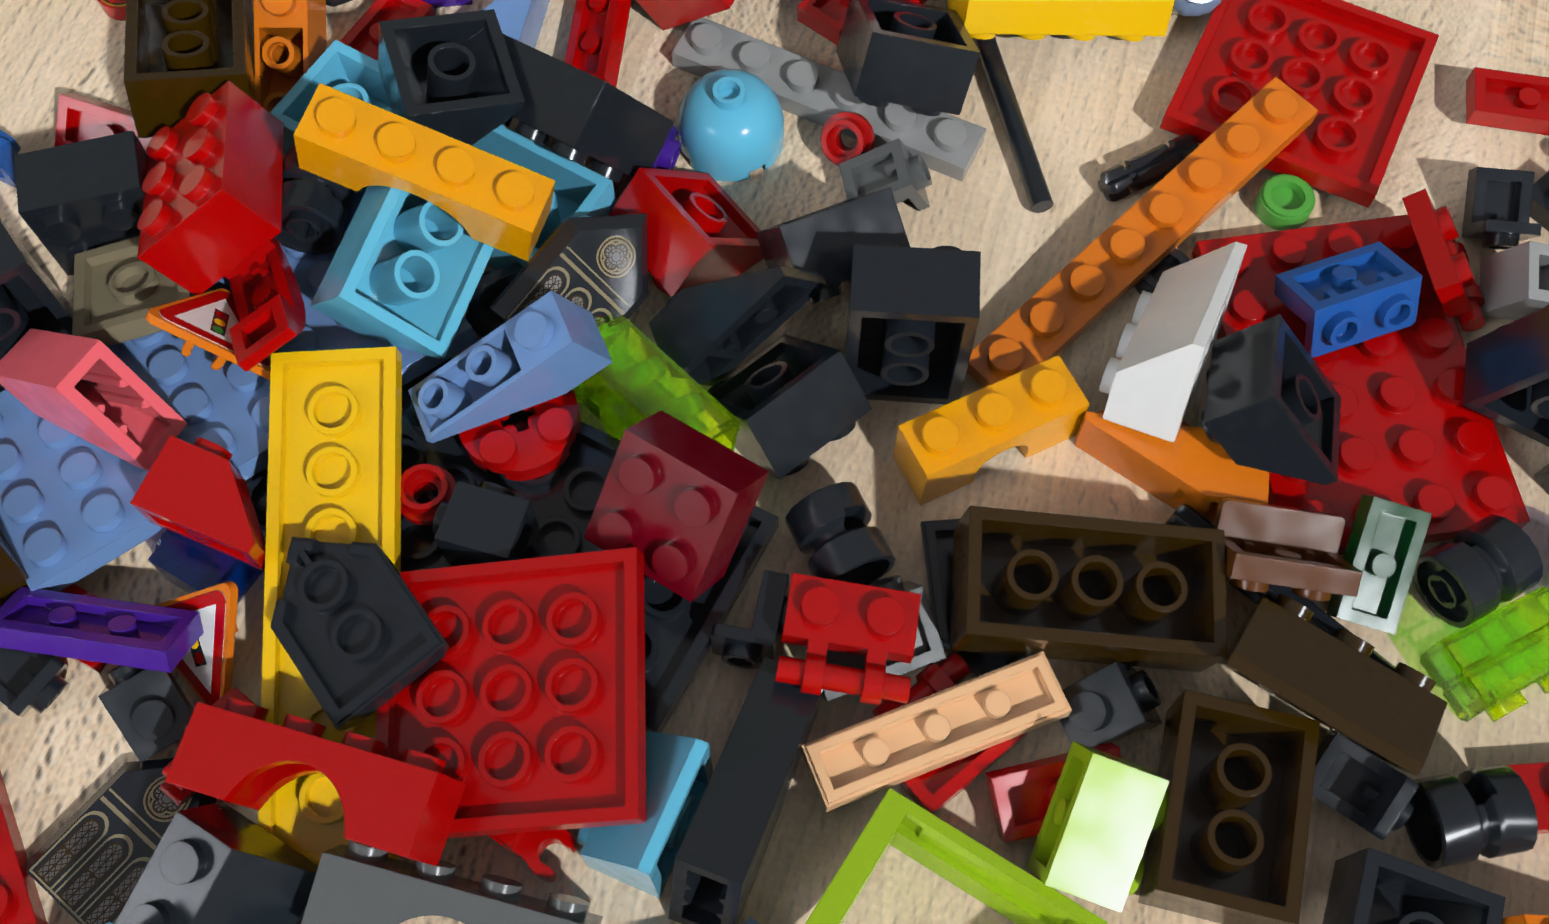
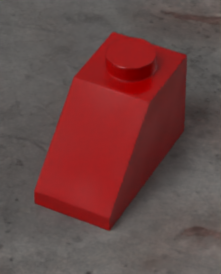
(203, 499)

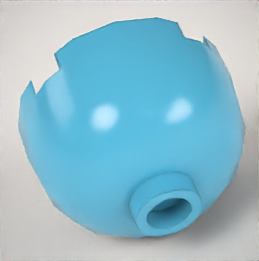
(730, 125)

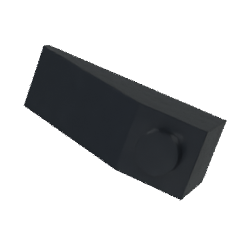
(723, 321)

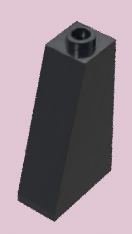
(742, 802)

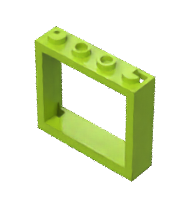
(952, 857)

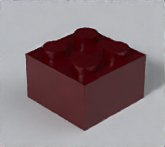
(676, 502)

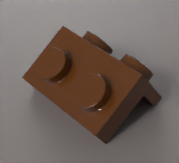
(1285, 549)

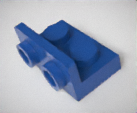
(1351, 297)

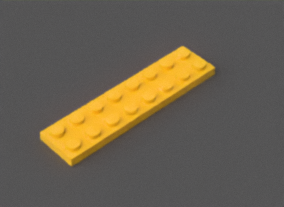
(333, 482)

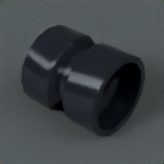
(311, 209)
(836, 533)
(1477, 571)
(1477, 814)

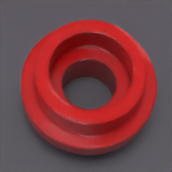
(831, 136)
(421, 479)

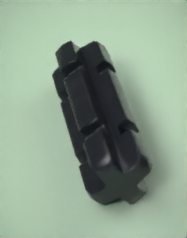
(1145, 168)

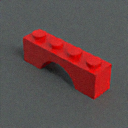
(385, 801)

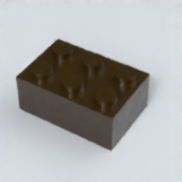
(1232, 812)

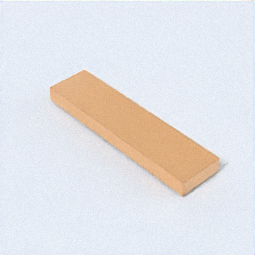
(934, 731)

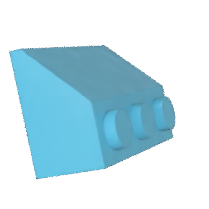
(402, 273)

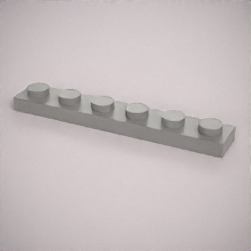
(820, 92)

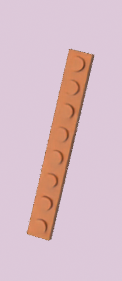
(1143, 235)

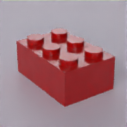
(212, 189)

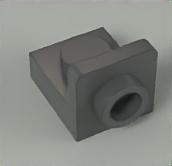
(888, 167)

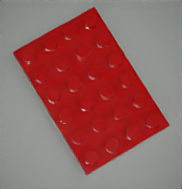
(1399, 392)

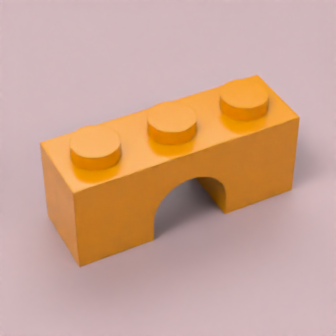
(953, 441)

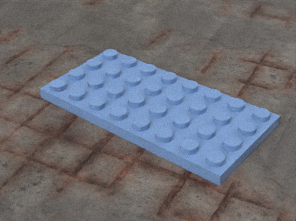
(70, 500)

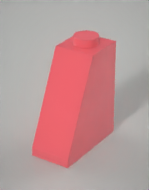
(90, 394)

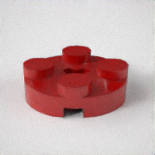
(528, 452)

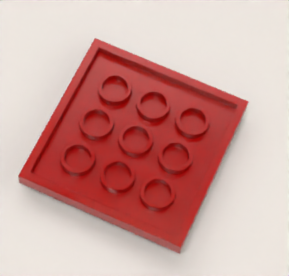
(1334, 55)
(534, 692)

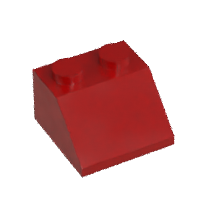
(691, 228)

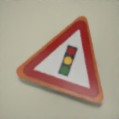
(206, 323)
(210, 660)

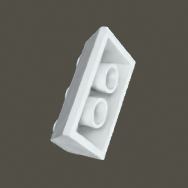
(1170, 343)

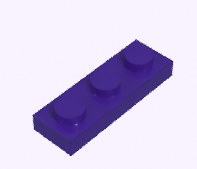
(98, 629)

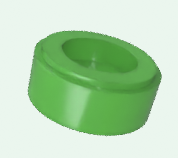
(1284, 202)

